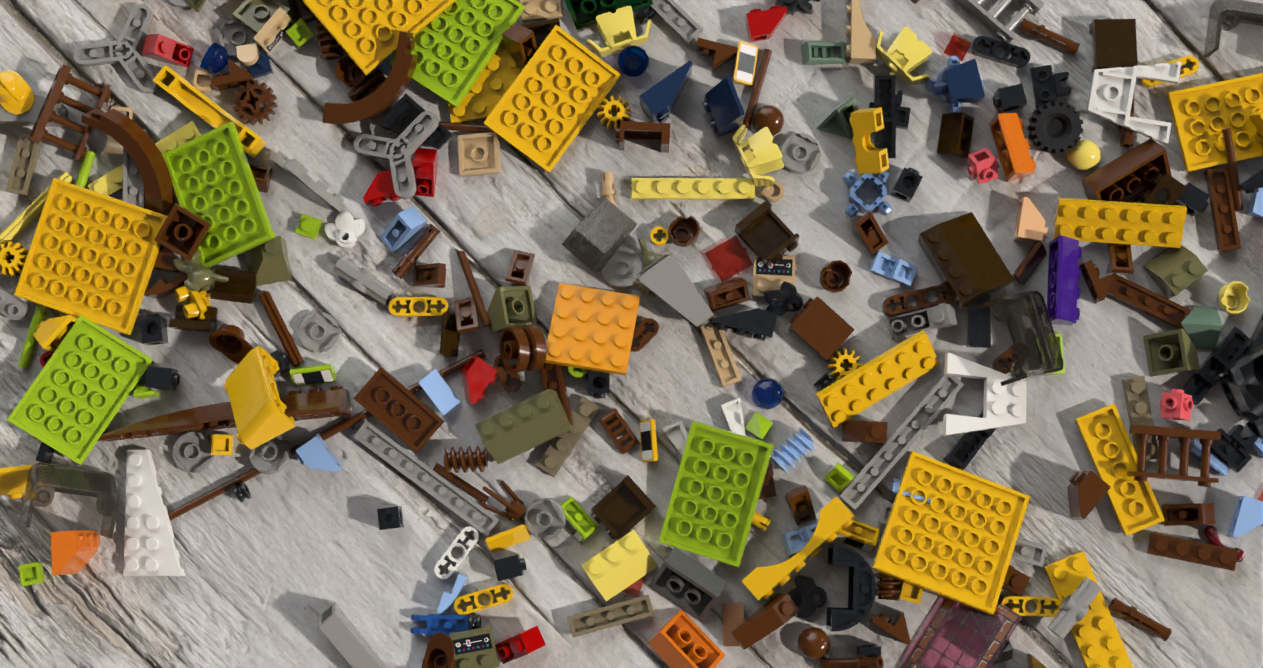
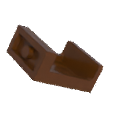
(644, 131)
(820, 327)

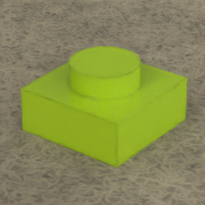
(300, 32)
(308, 227)
(839, 477)
(31, 574)

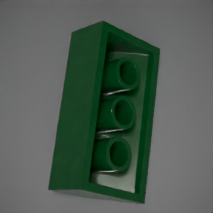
(585, 11)

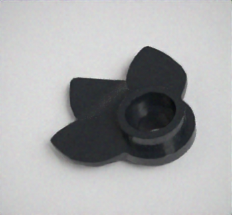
(781, 300)
(803, 596)

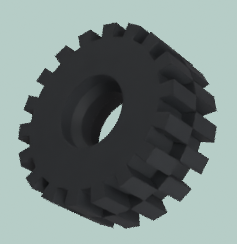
(1071, 127)

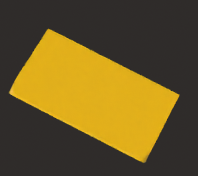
(508, 538)

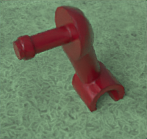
(1212, 536)

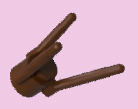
(514, 509)

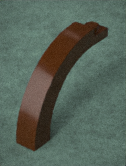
(385, 95)
(143, 151)

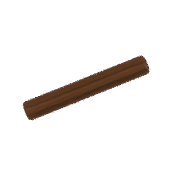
(281, 329)

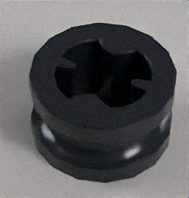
(645, 14)
(823, 382)
(242, 491)
(474, 621)

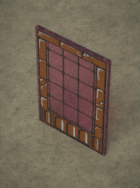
(962, 637)

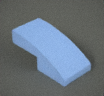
(893, 269)
(797, 539)
(448, 598)

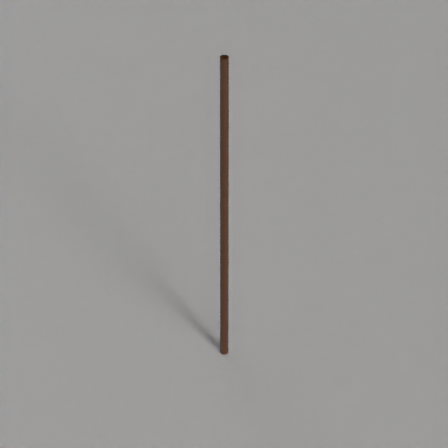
(324, 435)

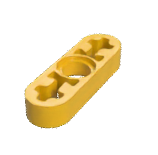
(1183, 73)
(403, 301)
(467, 598)
(1046, 601)

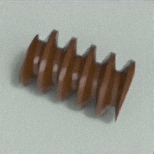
(327, 44)
(465, 459)
(886, 587)

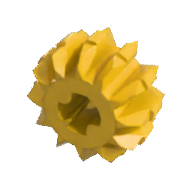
(606, 112)
(8, 252)
(850, 360)

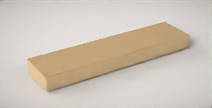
(720, 354)

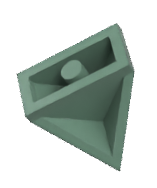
(839, 120)
(1203, 327)

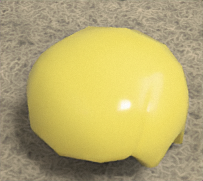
(1084, 155)
(1233, 297)

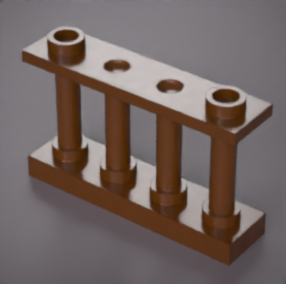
(47, 113)
(1185, 437)

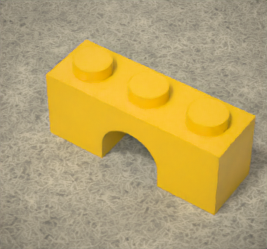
(868, 157)

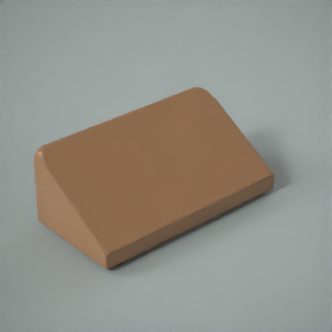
(732, 617)

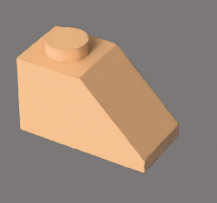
(1029, 223)

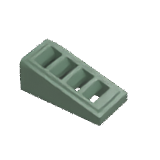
(811, 57)

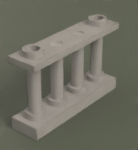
(1003, 33)

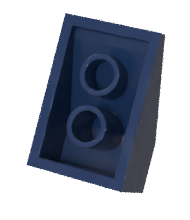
(662, 97)
(724, 107)

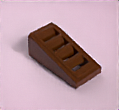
(609, 416)

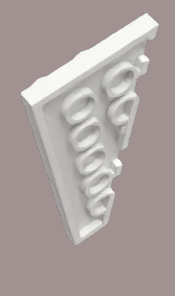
(148, 530)

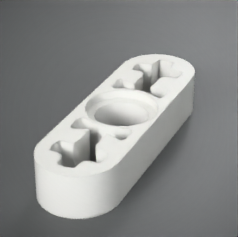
(452, 568)

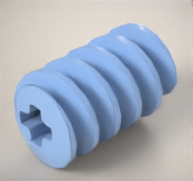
(793, 450)

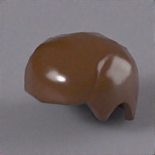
(349, 72)
(769, 117)
(684, 231)
(835, 276)
(814, 643)

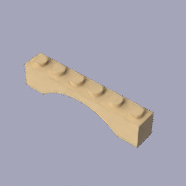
(861, 41)

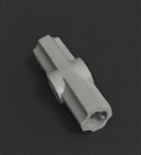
(363, 280)
(1074, 607)

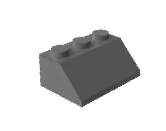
(688, 584)

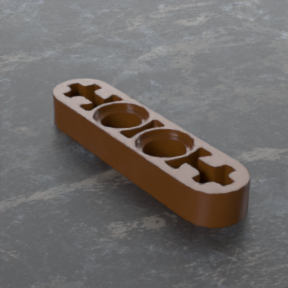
(921, 297)

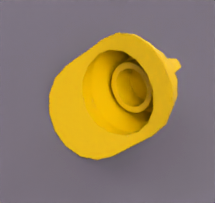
(15, 93)

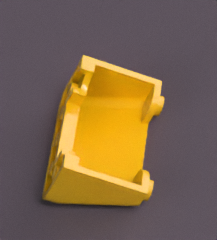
(256, 399)

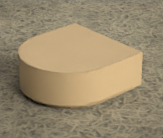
(248, 54)
(202, 81)
(773, 193)

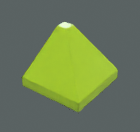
(144, 392)
(758, 425)

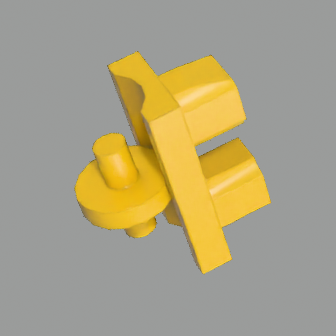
(198, 301)

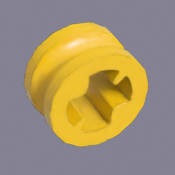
(654, 232)

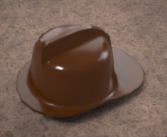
(230, 342)
(439, 652)

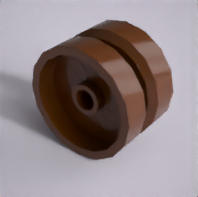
(523, 348)

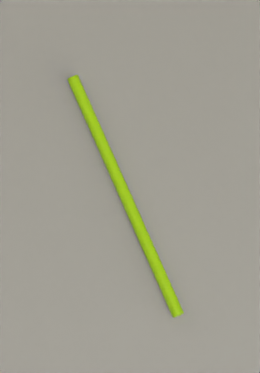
(40, 310)

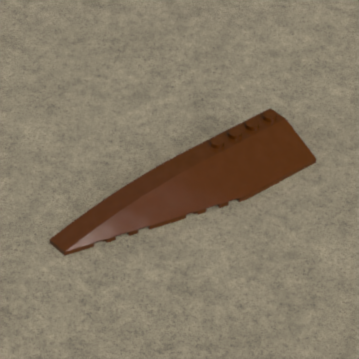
(220, 416)

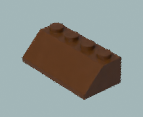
(1128, 175)

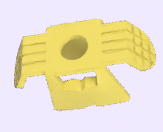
(618, 32)
(905, 55)
(761, 156)

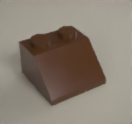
(183, 231)
(1084, 493)

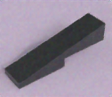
(884, 96)
(979, 325)
(967, 447)

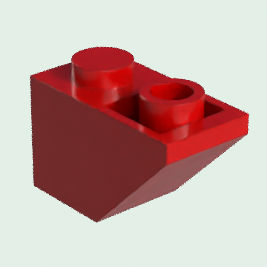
(764, 23)
(167, 50)
(425, 171)
(381, 190)
(476, 377)
(520, 644)

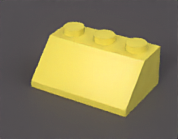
(619, 565)

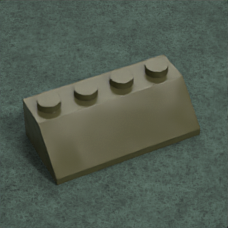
(524, 426)

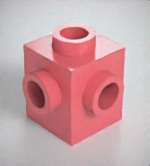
(983, 166)
(1176, 405)

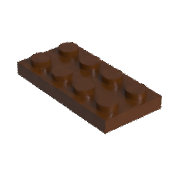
(399, 409)

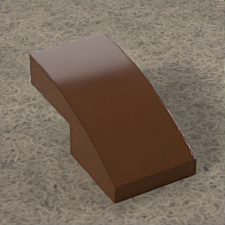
(163, 288)

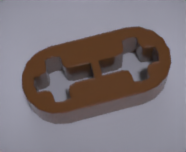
(645, 338)
(1004, 356)
(503, 376)

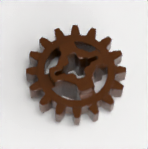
(262, 101)

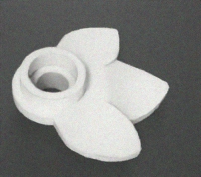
(343, 227)

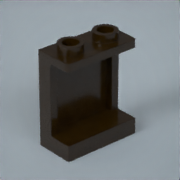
(1114, 43)
(766, 234)
(622, 508)

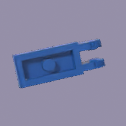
(441, 623)

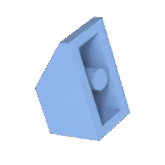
(403, 228)
(317, 455)
(1246, 516)

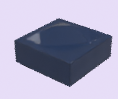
(262, 66)

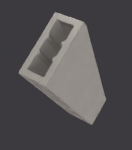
(30, 117)
(673, 285)
(347, 639)

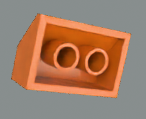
(1012, 146)
(72, 550)
(685, 644)

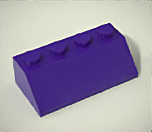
(1063, 280)

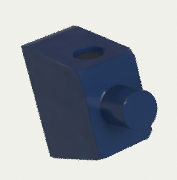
(961, 84)

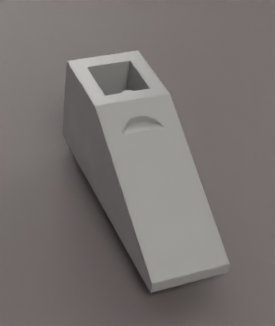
(926, 319)

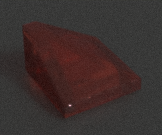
(957, 46)

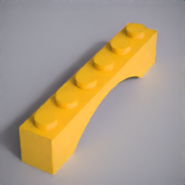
(206, 108)
(831, 520)

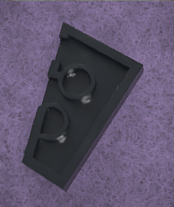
(405, 113)

